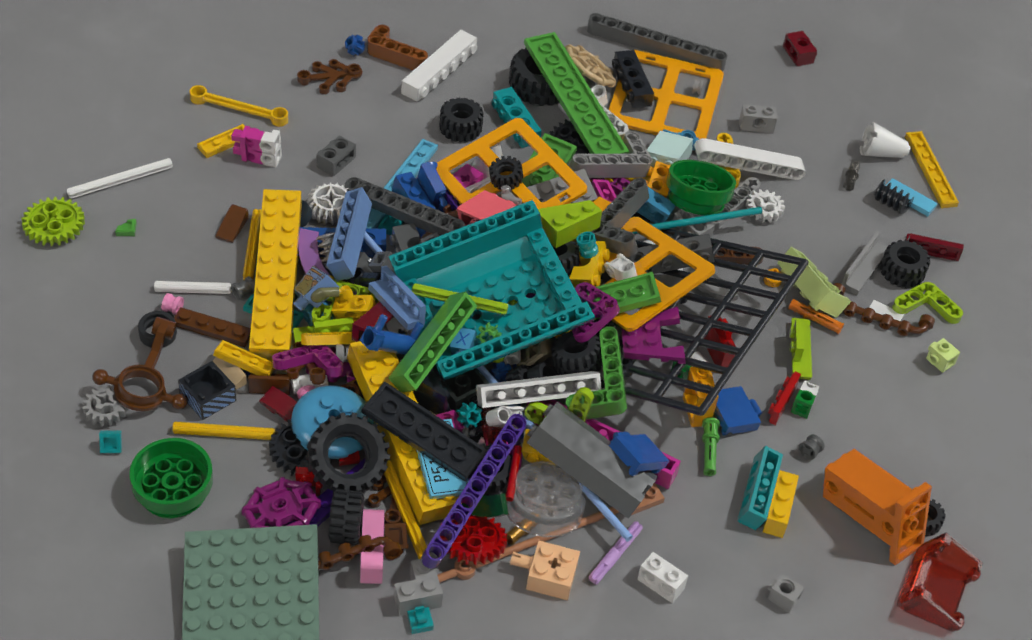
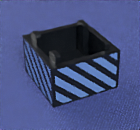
(207, 390)

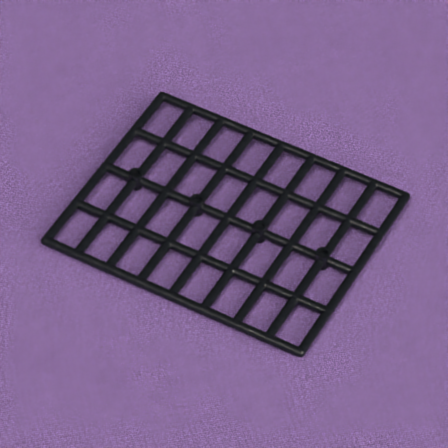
(627, 364)

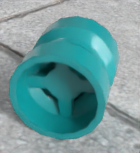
(587, 244)

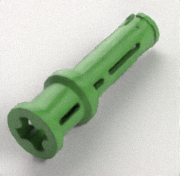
(710, 431)

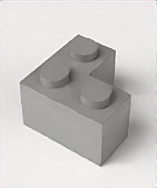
(421, 590)

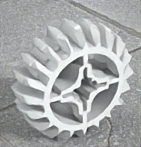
(321, 199)

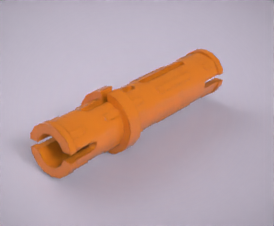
(816, 316)

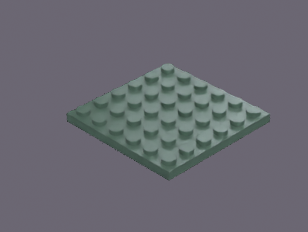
(251, 584)

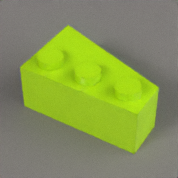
(567, 221)

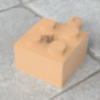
(549, 569)

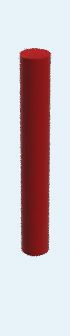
(513, 472)

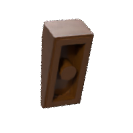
(232, 223)

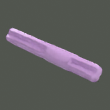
(614, 554)

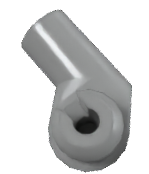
(507, 195)

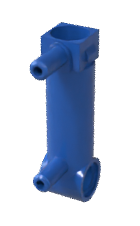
(377, 339)

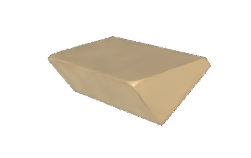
(233, 372)

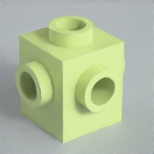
(942, 355)

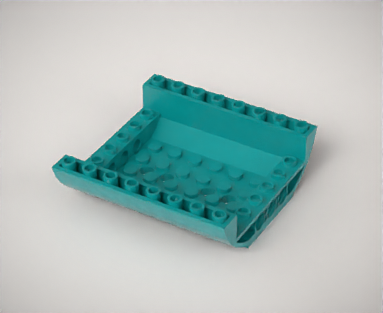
(500, 262)

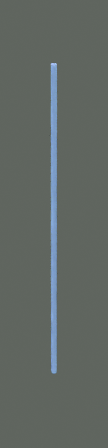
(592, 496)

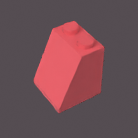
(482, 206)

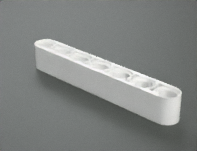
(750, 159)

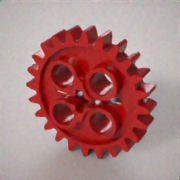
(478, 540)

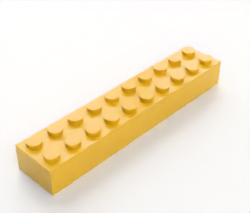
(276, 273)
(371, 371)

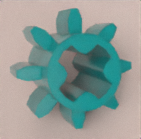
(469, 414)

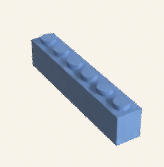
(349, 234)

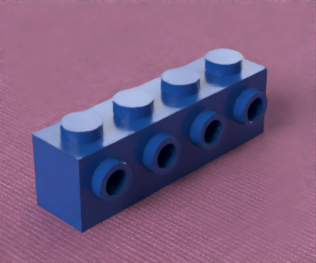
(409, 187)

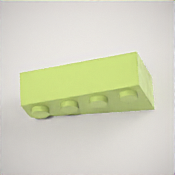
(815, 286)

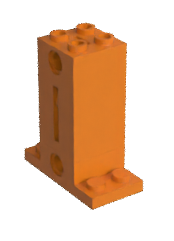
(879, 502)

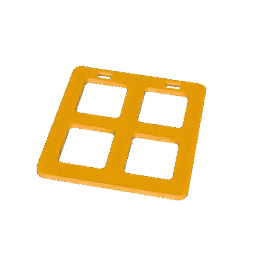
(667, 96)
(545, 156)
(668, 295)

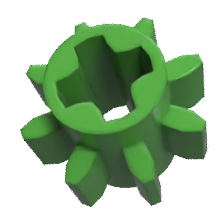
(492, 331)

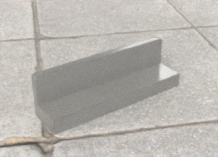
(864, 266)

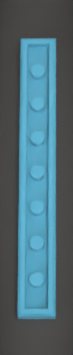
(420, 155)

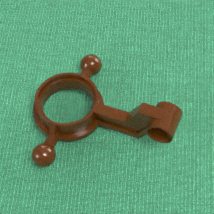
(161, 329)

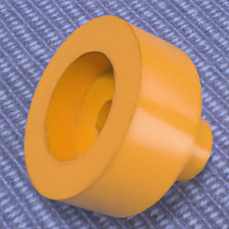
(771, 282)

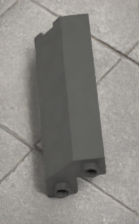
(589, 459)

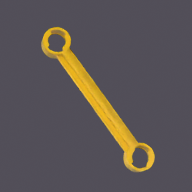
(238, 105)

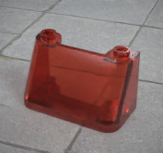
(938, 582)

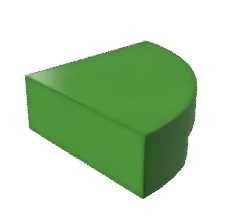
(127, 228)

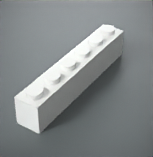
(439, 65)
(535, 389)

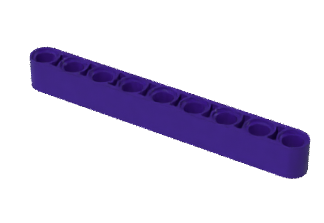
(471, 497)

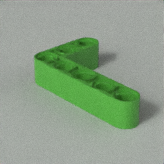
(613, 398)

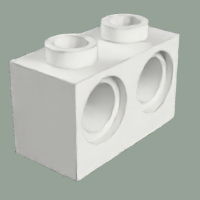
(662, 577)

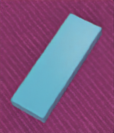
(920, 203)

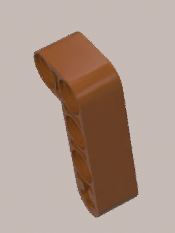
(393, 51)

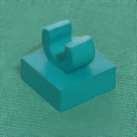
(110, 441)
(420, 620)

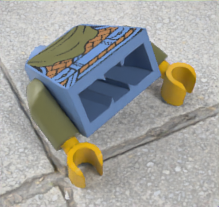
(317, 288)

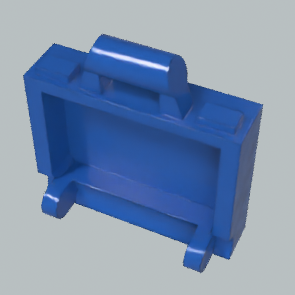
(432, 185)
(736, 411)
(638, 452)

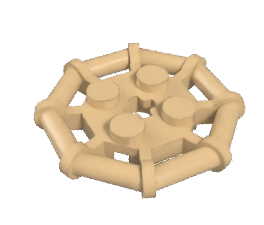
(591, 66)

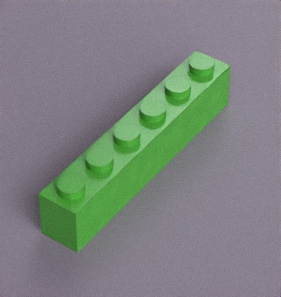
(432, 342)

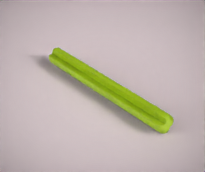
(442, 295)

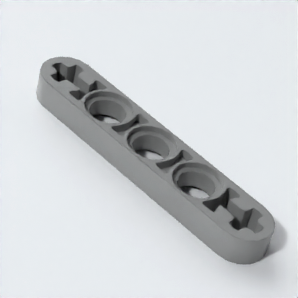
(754, 185)

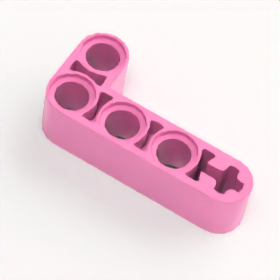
(372, 561)

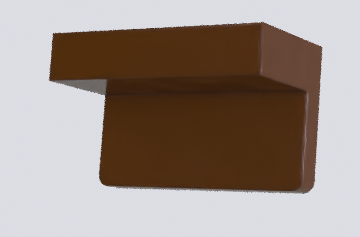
(262, 384)

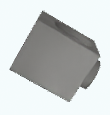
(785, 600)

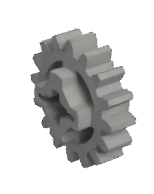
(105, 407)

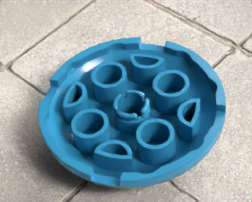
(317, 407)

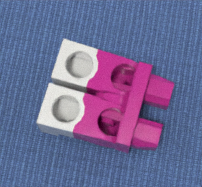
(257, 146)

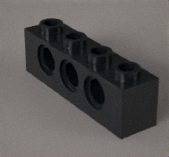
(633, 79)

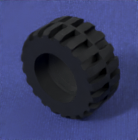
(526, 82)

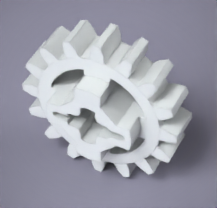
(771, 205)

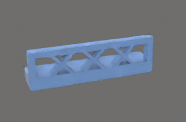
(398, 299)

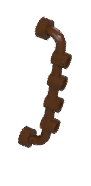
(868, 314)
(366, 544)

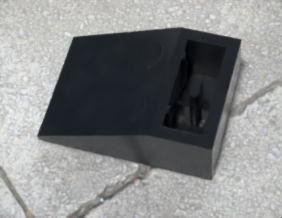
(432, 395)

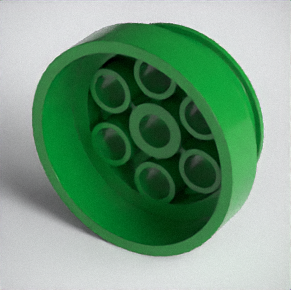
(699, 186)
(163, 465)

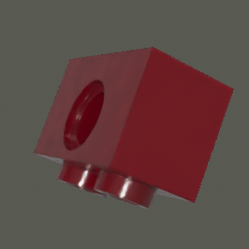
(800, 48)

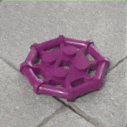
(277, 494)

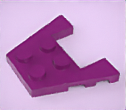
(647, 342)

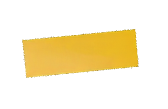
(218, 143)
(243, 359)

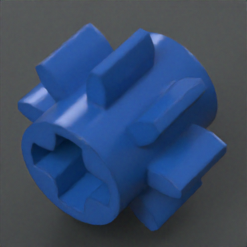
(355, 44)
(499, 371)

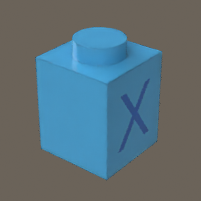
(463, 340)

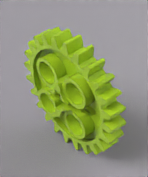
(53, 221)

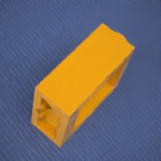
(696, 398)

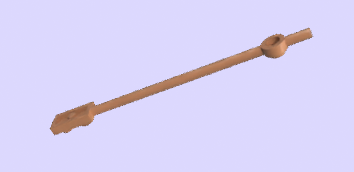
(652, 498)

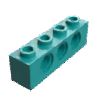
(510, 107)
(760, 488)

